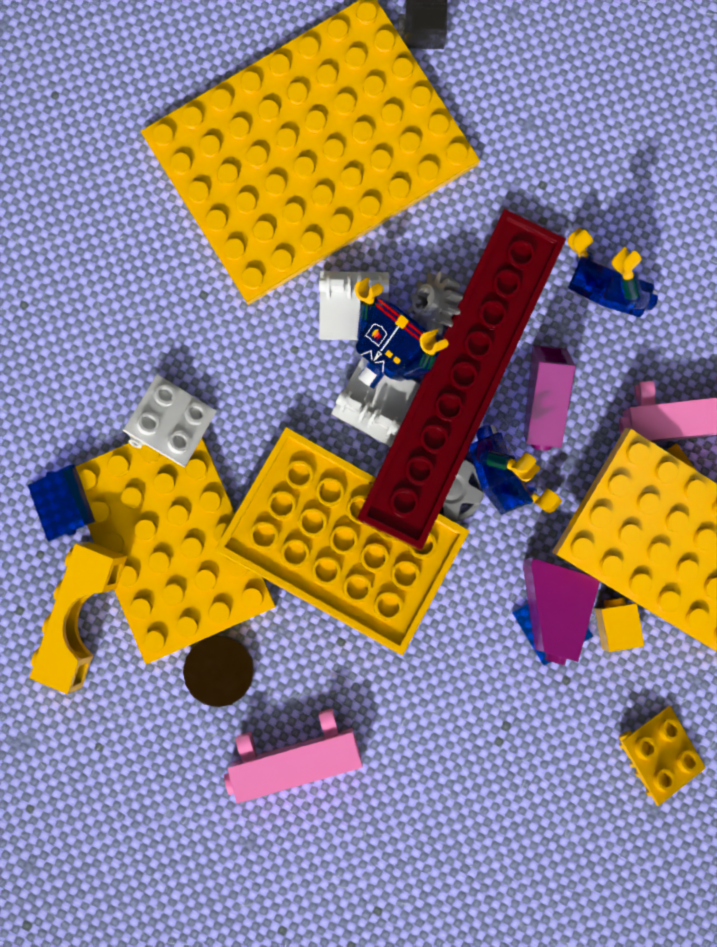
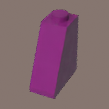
(548, 396)
(558, 608)

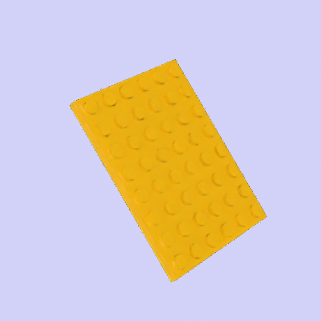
(310, 148)

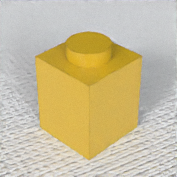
(619, 625)

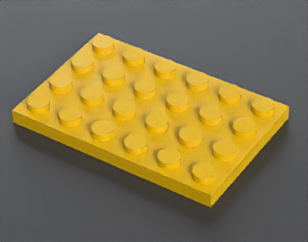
(168, 528)
(650, 535)
(305, 538)

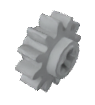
(435, 302)

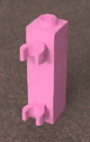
(669, 420)
(294, 764)

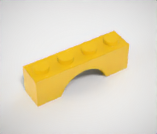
(62, 656)

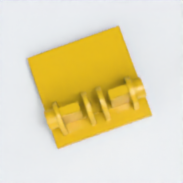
(662, 755)

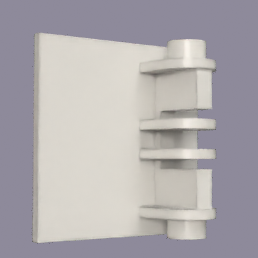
(340, 304)
(376, 410)
(169, 421)

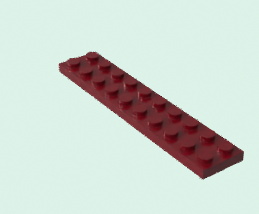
(462, 381)

